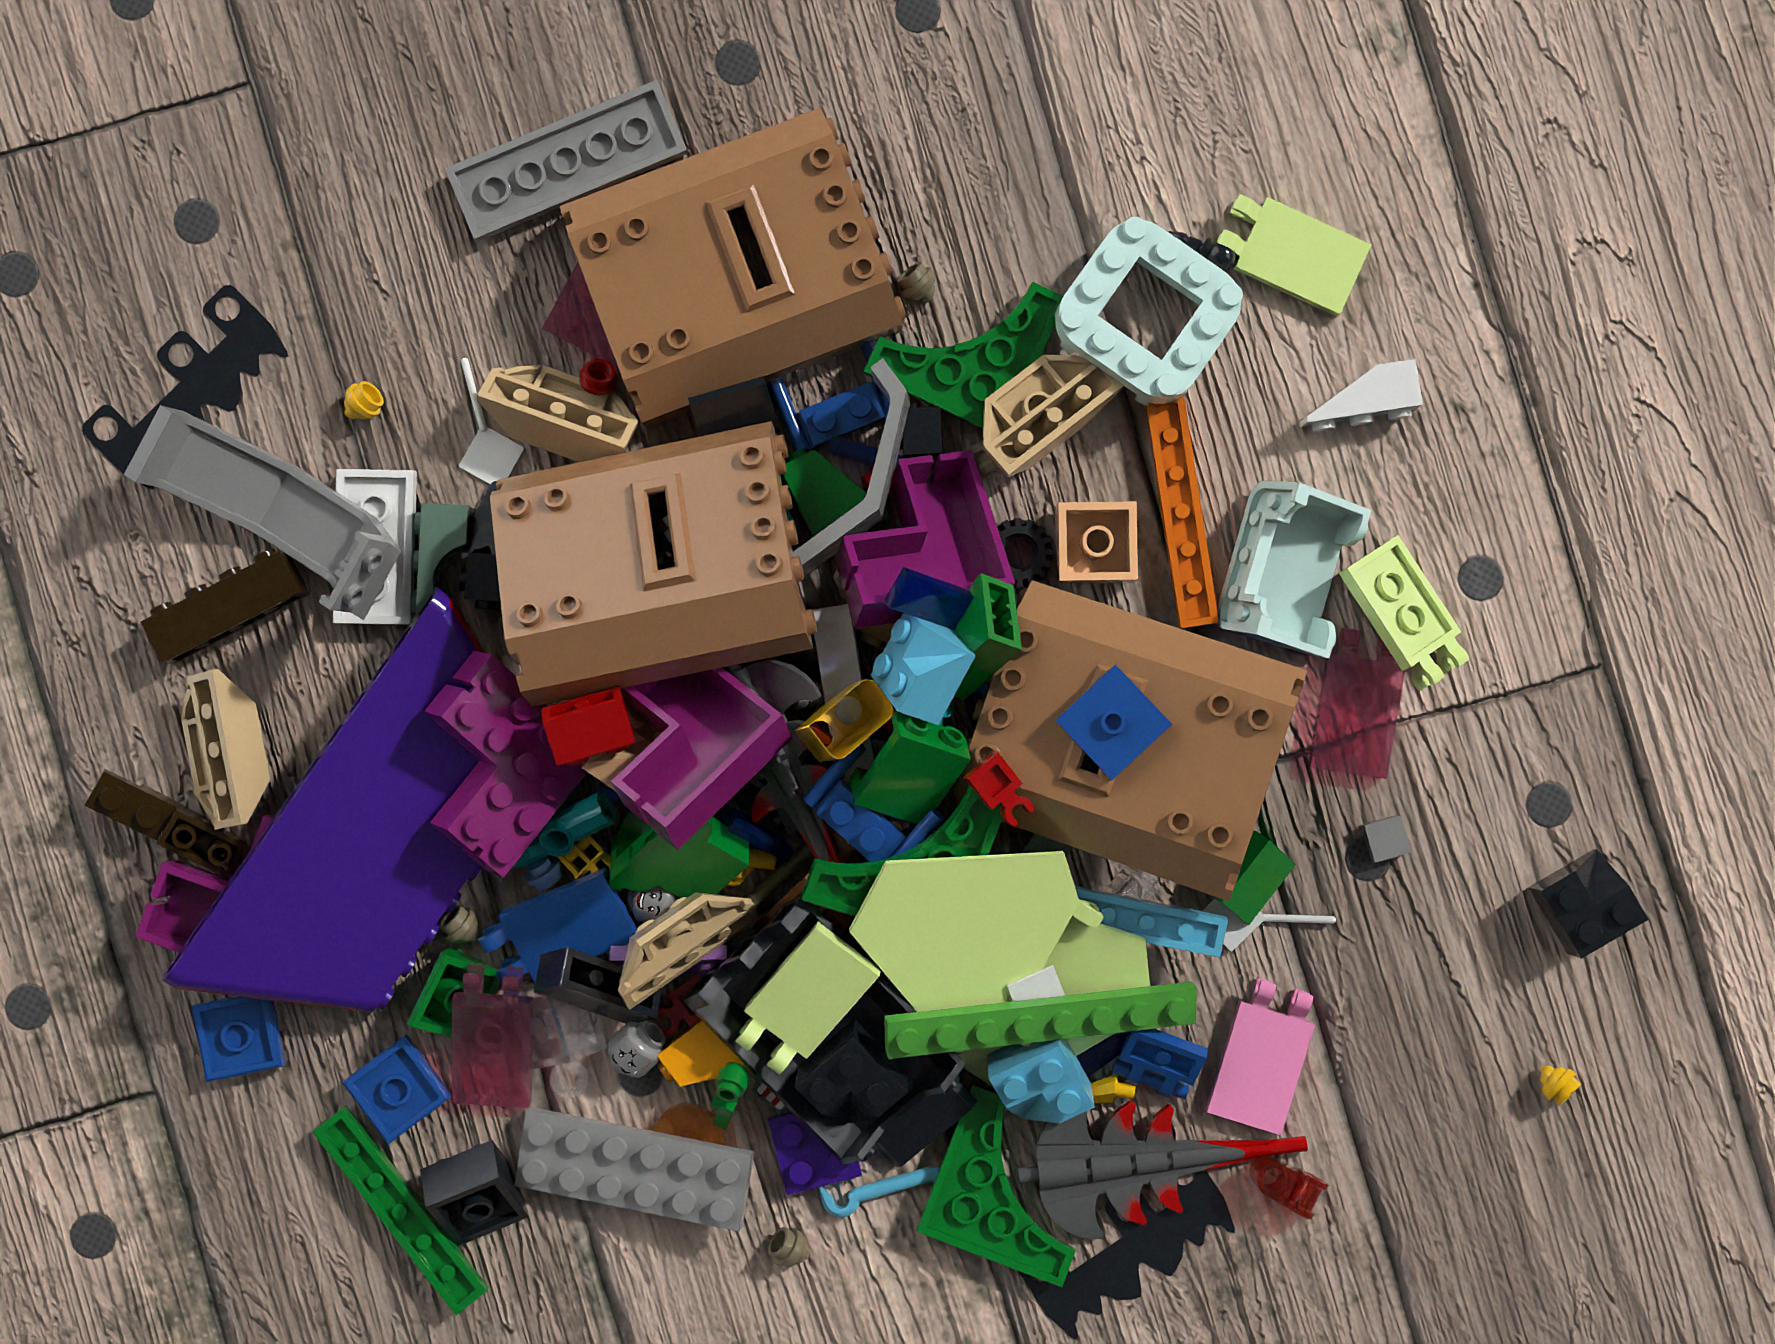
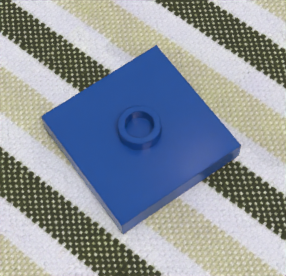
(1113, 722)
(237, 1036)
(397, 1089)

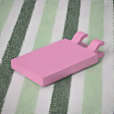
(1262, 1060)

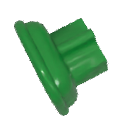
(700, 865)

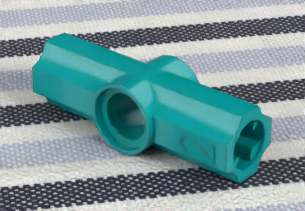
(569, 826)

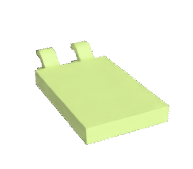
(1296, 253)
(1406, 612)
(807, 996)

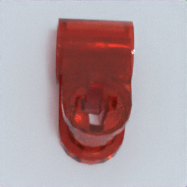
(1293, 1187)

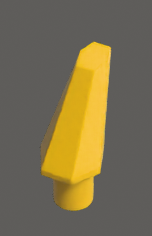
(1108, 1088)

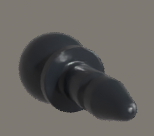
(1215, 253)

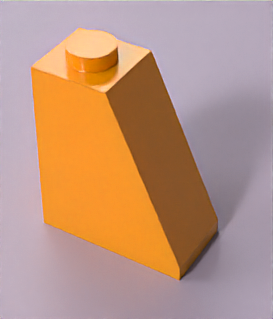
(695, 1056)

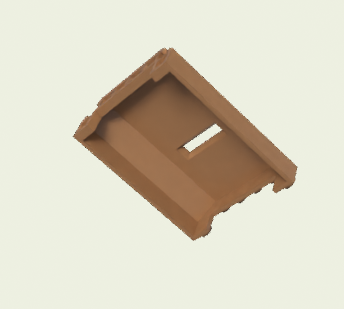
(679, 285)
(585, 579)
(1189, 795)

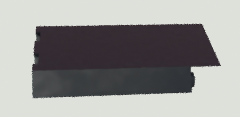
(933, 1093)

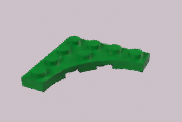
(969, 372)
(965, 833)
(976, 1206)

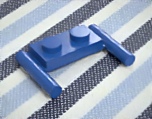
(833, 416)
(862, 827)

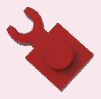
(996, 784)
(679, 1009)

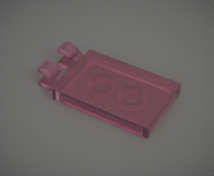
(1357, 710)
(492, 1042)

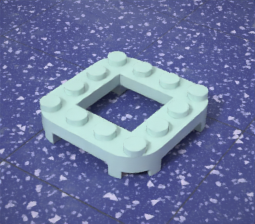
(1117, 354)

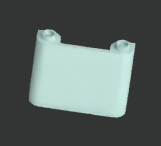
(1287, 565)

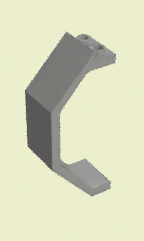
(270, 500)
(873, 506)

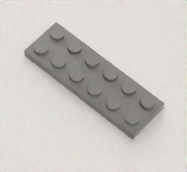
(566, 161)
(634, 1168)

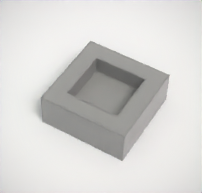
(1386, 838)

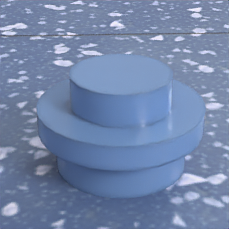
(544, 873)

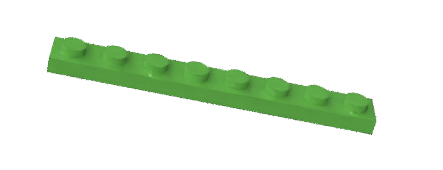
(1039, 1020)

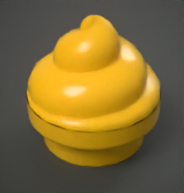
(362, 401)
(1558, 1083)

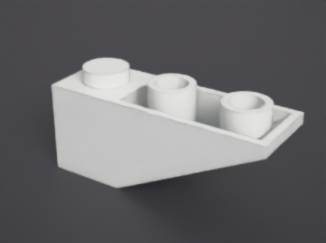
(1381, 391)

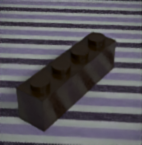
(224, 607)

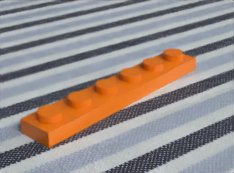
(1181, 514)

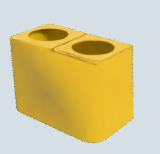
(875, 712)

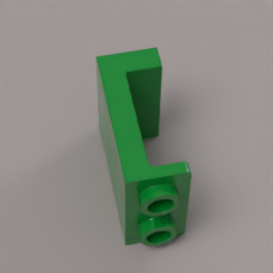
(911, 769)

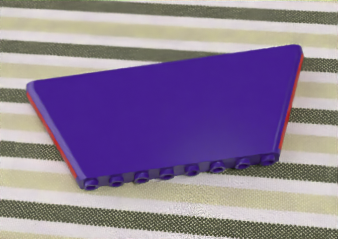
(350, 861)

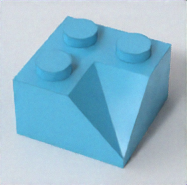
(922, 667)
(1040, 1081)

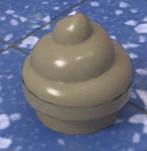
(917, 283)
(460, 926)
(788, 1247)

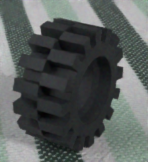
(1040, 546)

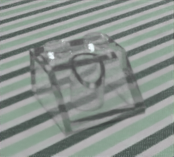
(563, 1032)

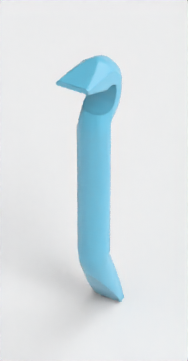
(876, 1190)

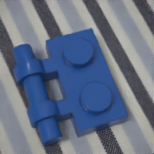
(1161, 1053)

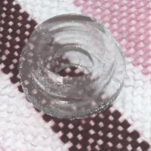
(563, 1089)

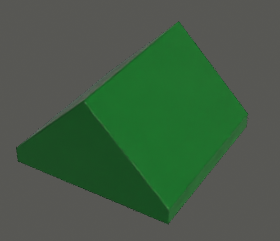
(1258, 879)
(434, 1005)

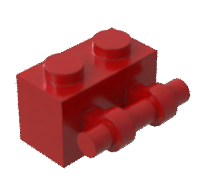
(588, 726)

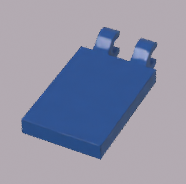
(575, 915)

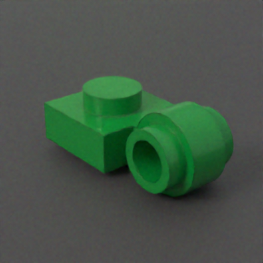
(730, 1085)

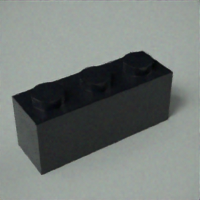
(590, 985)

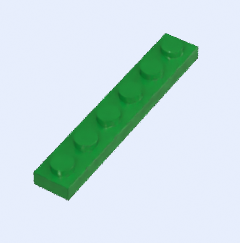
(401, 1210)

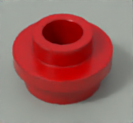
(598, 377)

